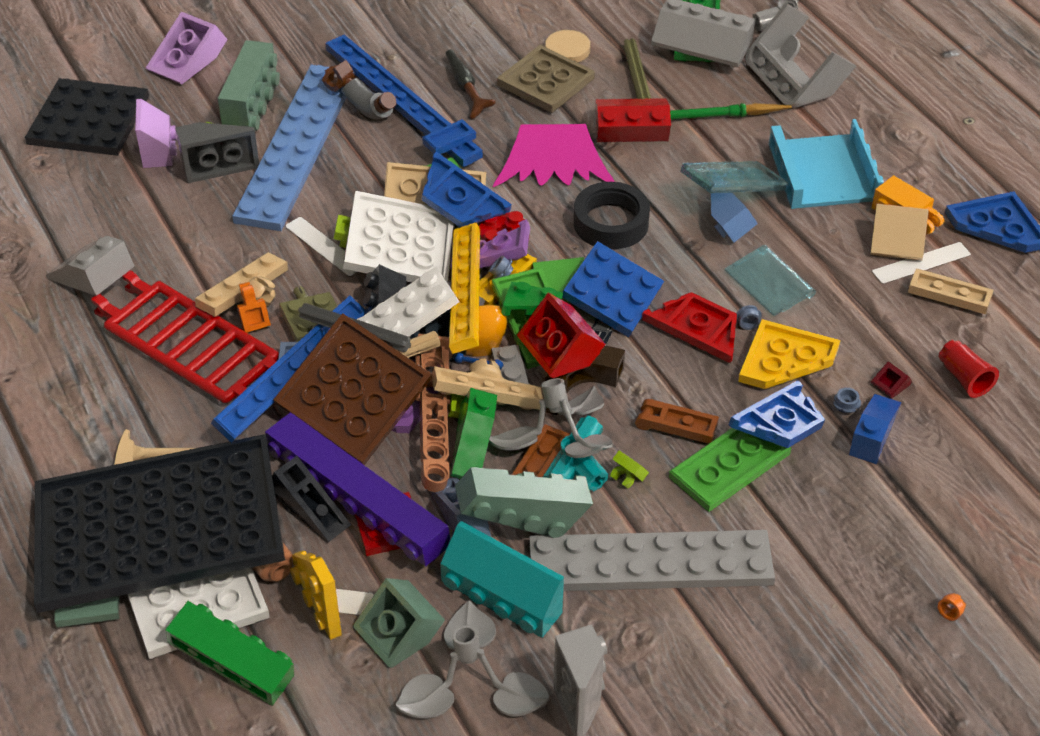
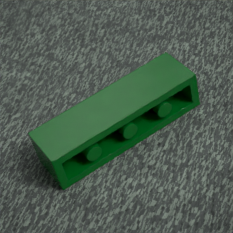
(230, 652)

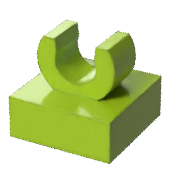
(342, 230)
(628, 467)

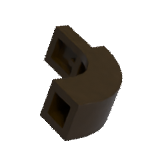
(604, 370)

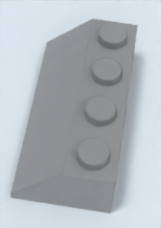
(703, 32)

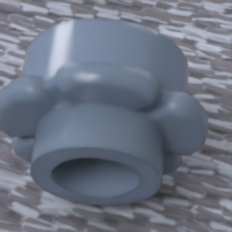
(501, 267)
(749, 317)
(847, 400)

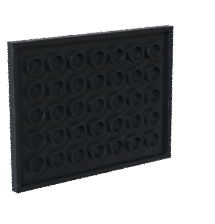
(154, 523)

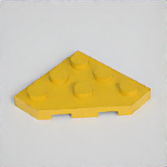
(785, 354)
(318, 590)

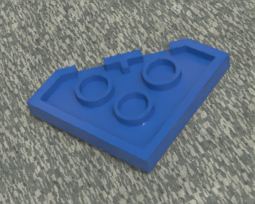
(998, 220)

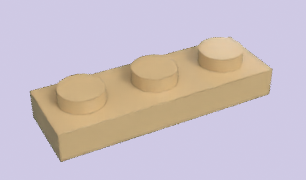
(950, 291)

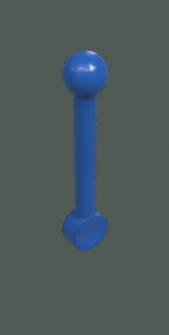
(461, 358)

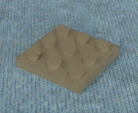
(545, 78)

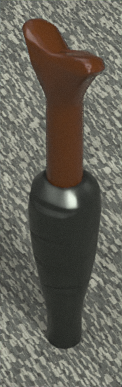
(466, 82)

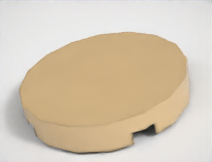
(569, 44)

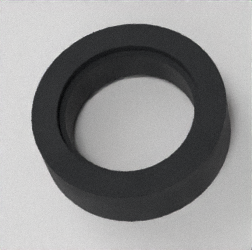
(611, 194)

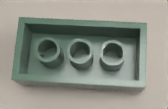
(249, 85)

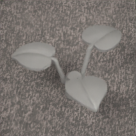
(556, 400)
(467, 633)

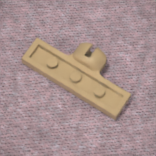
(227, 292)
(488, 379)

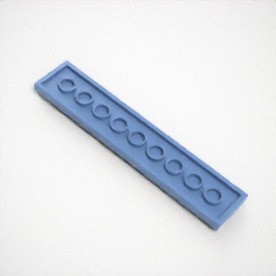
(290, 154)

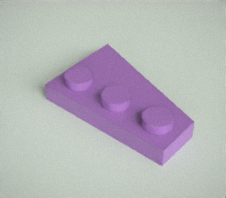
(510, 245)

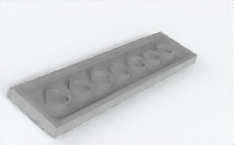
(657, 559)

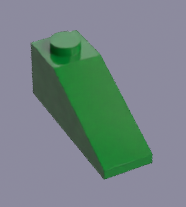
(473, 431)

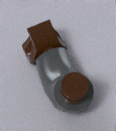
(360, 96)

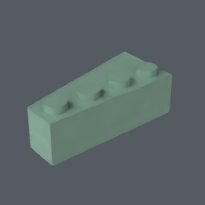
(524, 501)

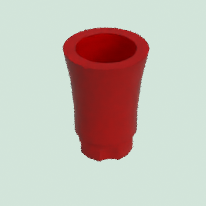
(968, 368)

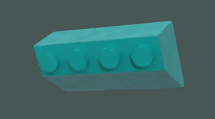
(502, 580)

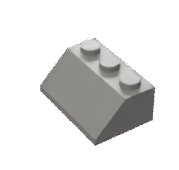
(579, 676)

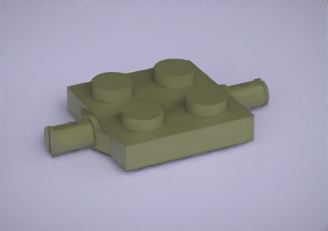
(289, 310)

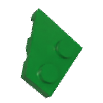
(527, 297)

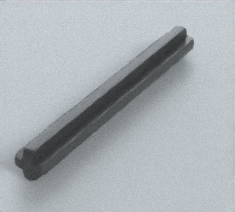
(328, 318)

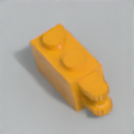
(900, 193)

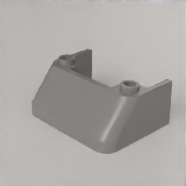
(773, 62)

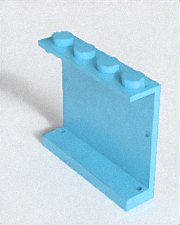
(825, 168)

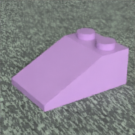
(187, 48)

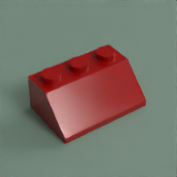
(632, 120)
(560, 337)

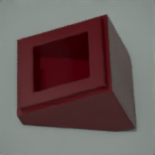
(891, 380)

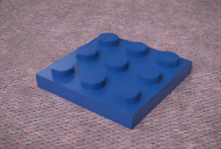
(612, 289)

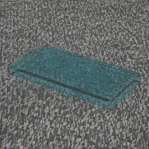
(733, 176)

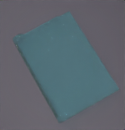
(770, 280)

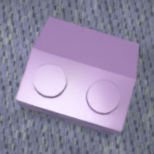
(154, 136)

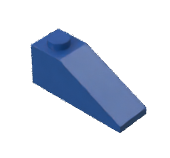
(874, 428)

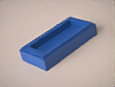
(449, 137)

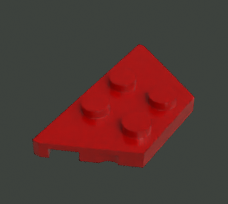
(697, 323)

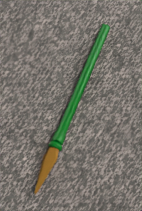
(731, 111)

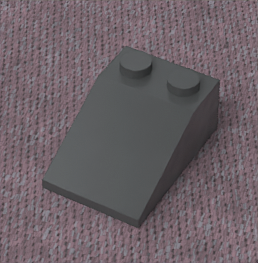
(216, 150)

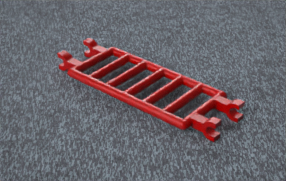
(145, 293)

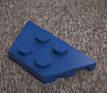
(460, 195)
(781, 417)

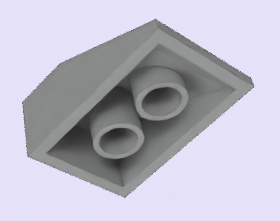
(94, 266)

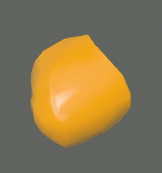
(491, 330)

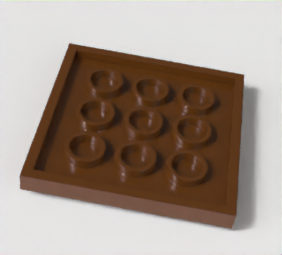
(353, 388)

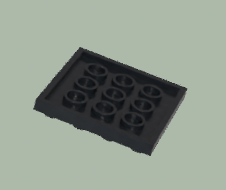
(86, 117)

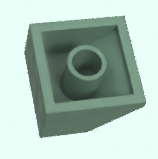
(398, 621)

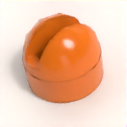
(951, 613)

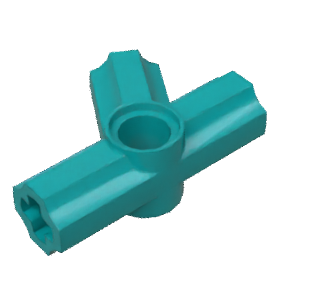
(585, 466)

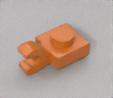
(253, 312)

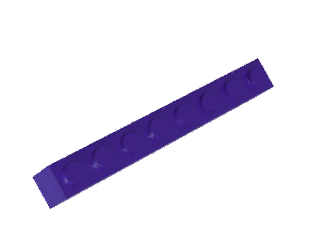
(361, 490)

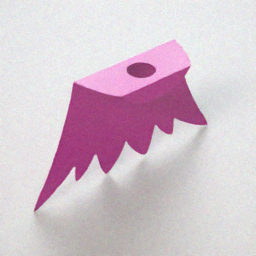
(552, 149)

